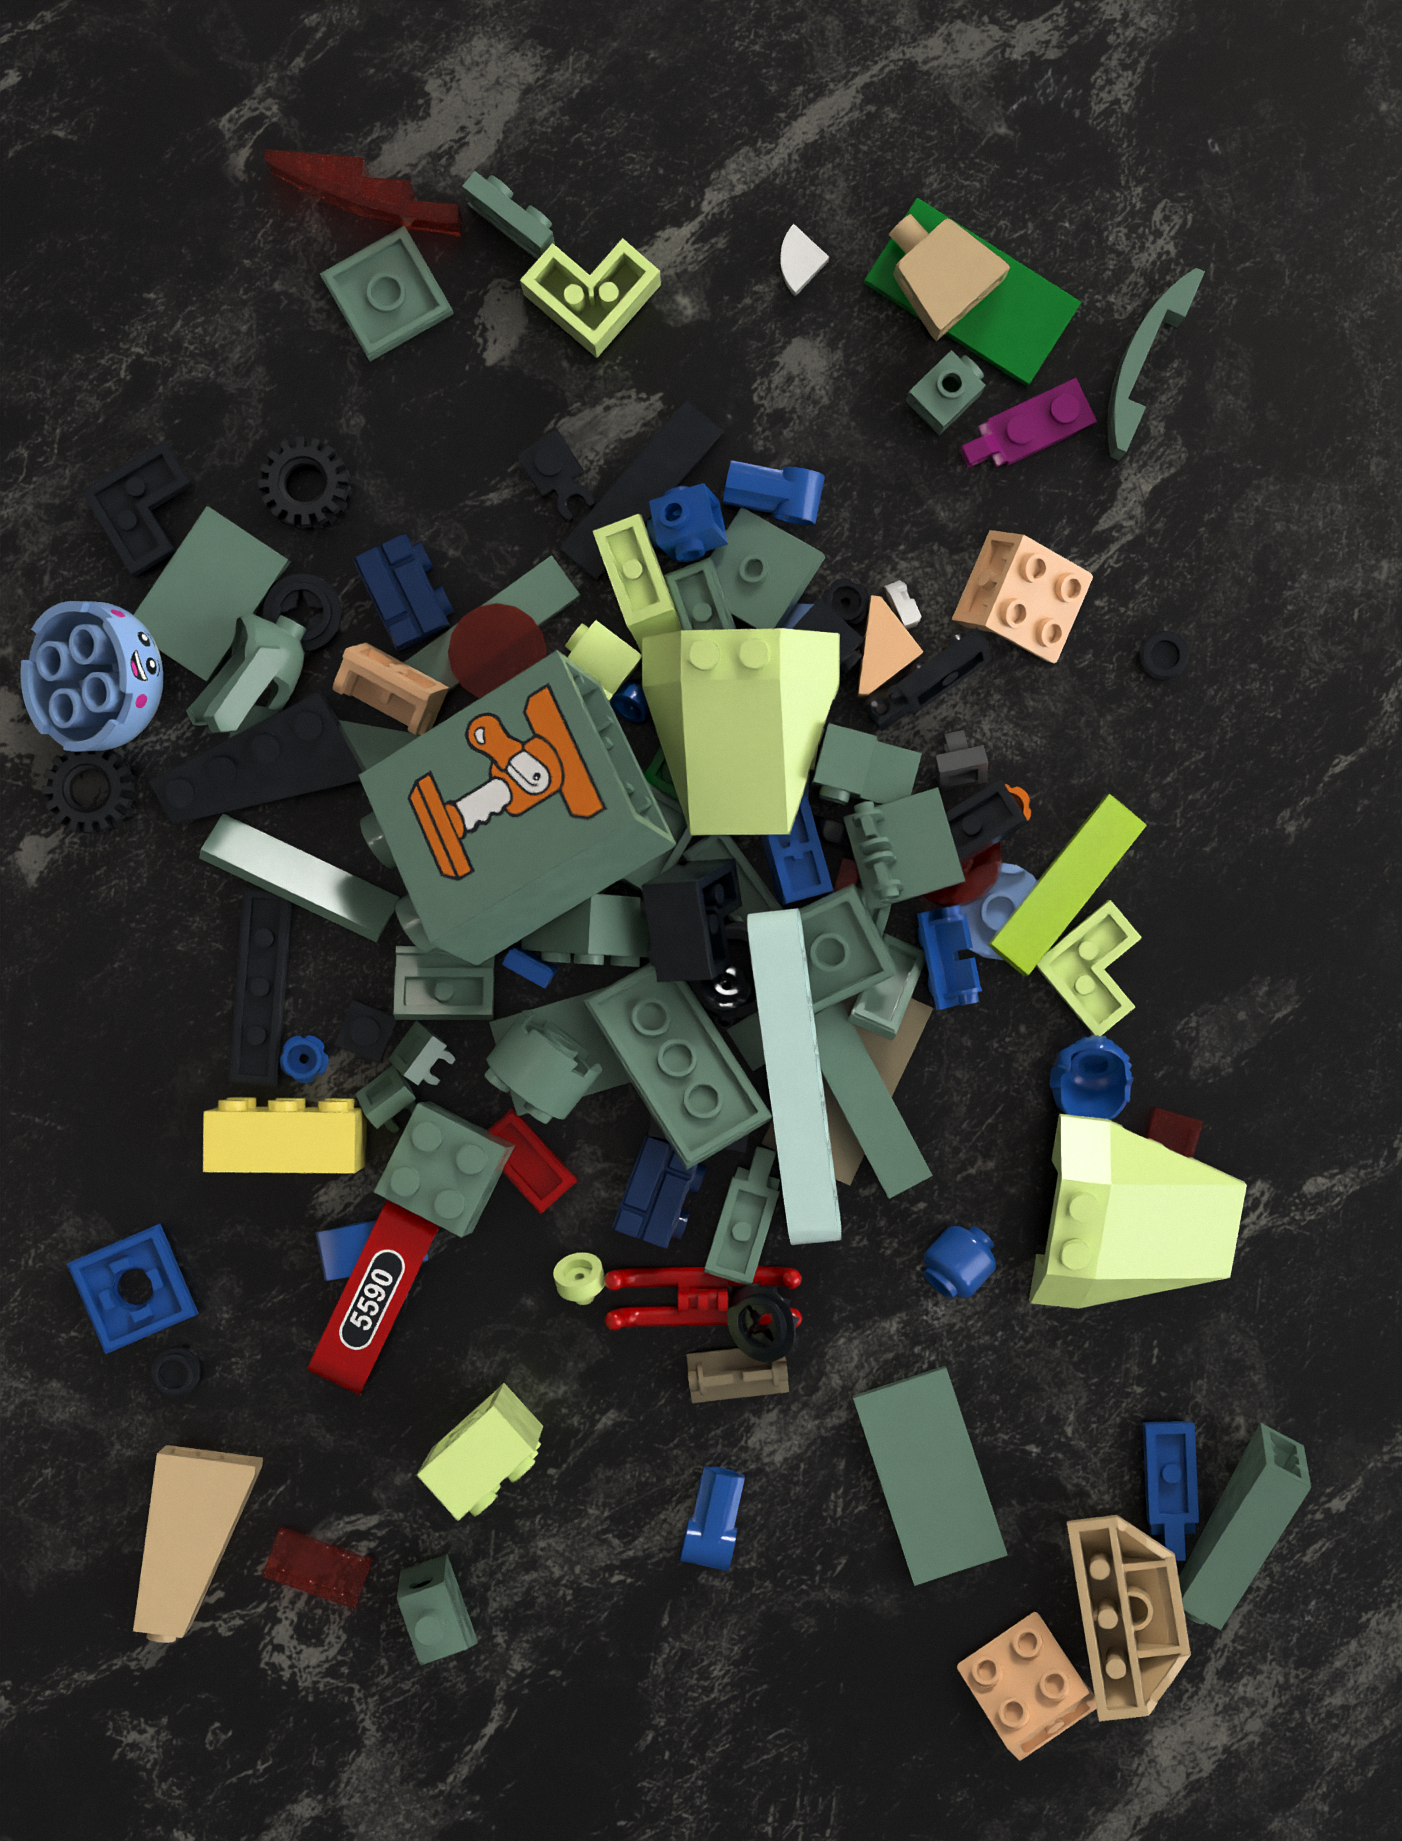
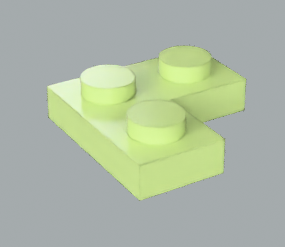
(1078, 965)

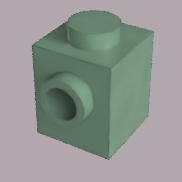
(946, 391)

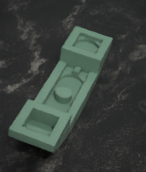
(1124, 413)

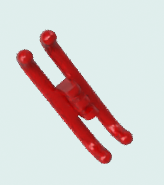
(700, 1295)

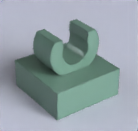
(418, 1053)
(385, 1098)

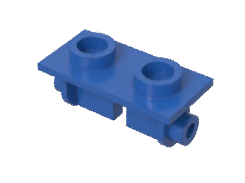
(949, 979)

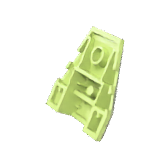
(740, 721)
(1132, 1218)

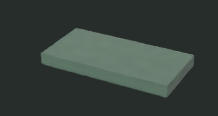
(677, 1063)
(929, 1475)

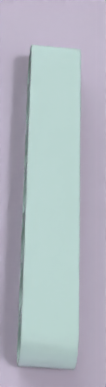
(794, 1076)

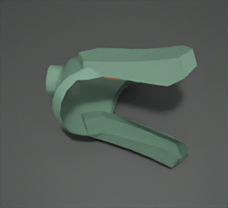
(260, 656)

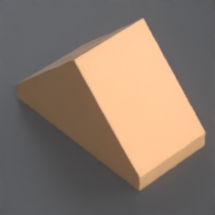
(885, 648)

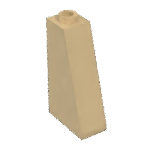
(189, 1525)

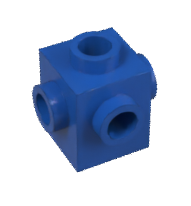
(686, 522)

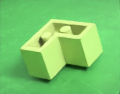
(596, 304)

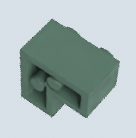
(862, 769)
(594, 929)

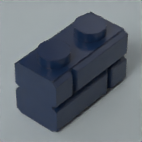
(403, 592)
(657, 1194)

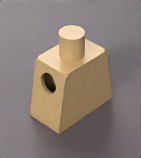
(944, 272)

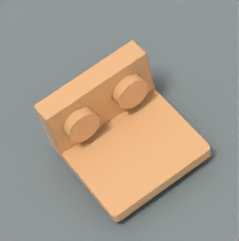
(1023, 594)
(1027, 1686)

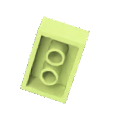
(481, 1452)

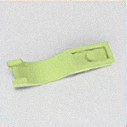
(637, 578)

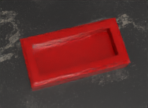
(532, 1163)

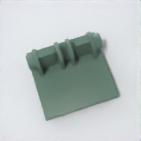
(903, 848)

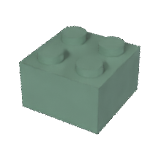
(444, 1168)

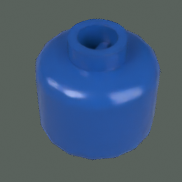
(959, 1261)

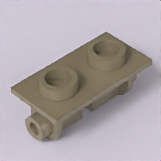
(733, 1375)

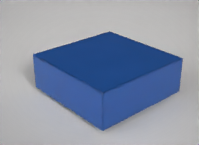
(530, 966)

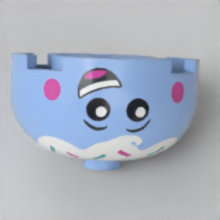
(91, 676)

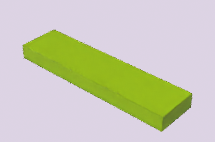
(1066, 885)

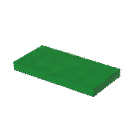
(1010, 326)

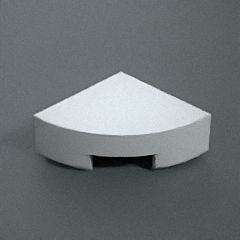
(800, 259)
(902, 605)

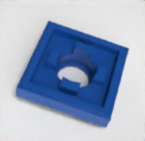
(112, 1317)

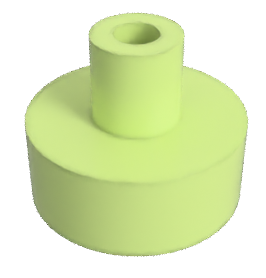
(579, 1277)

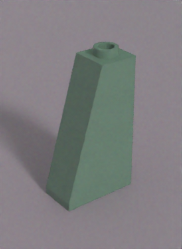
(1244, 1526)

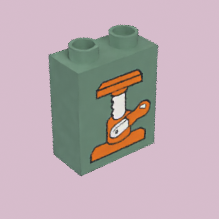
(512, 812)

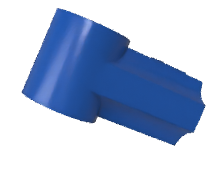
(787, 493)
(711, 1531)

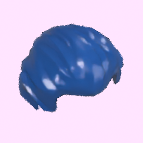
(1092, 1078)

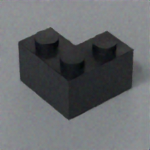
(687, 918)

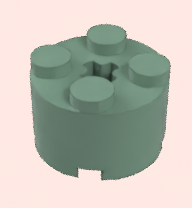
(541, 1067)

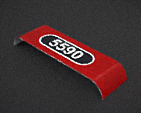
(373, 1297)

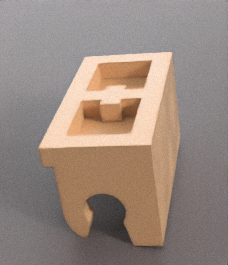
(390, 687)

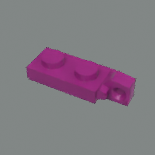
(1031, 426)

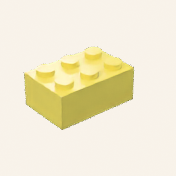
(285, 1136)

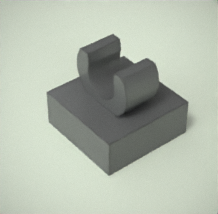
(959, 764)

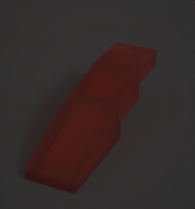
(347, 185)

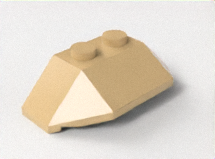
(1128, 1614)

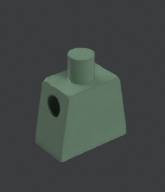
(434, 1612)

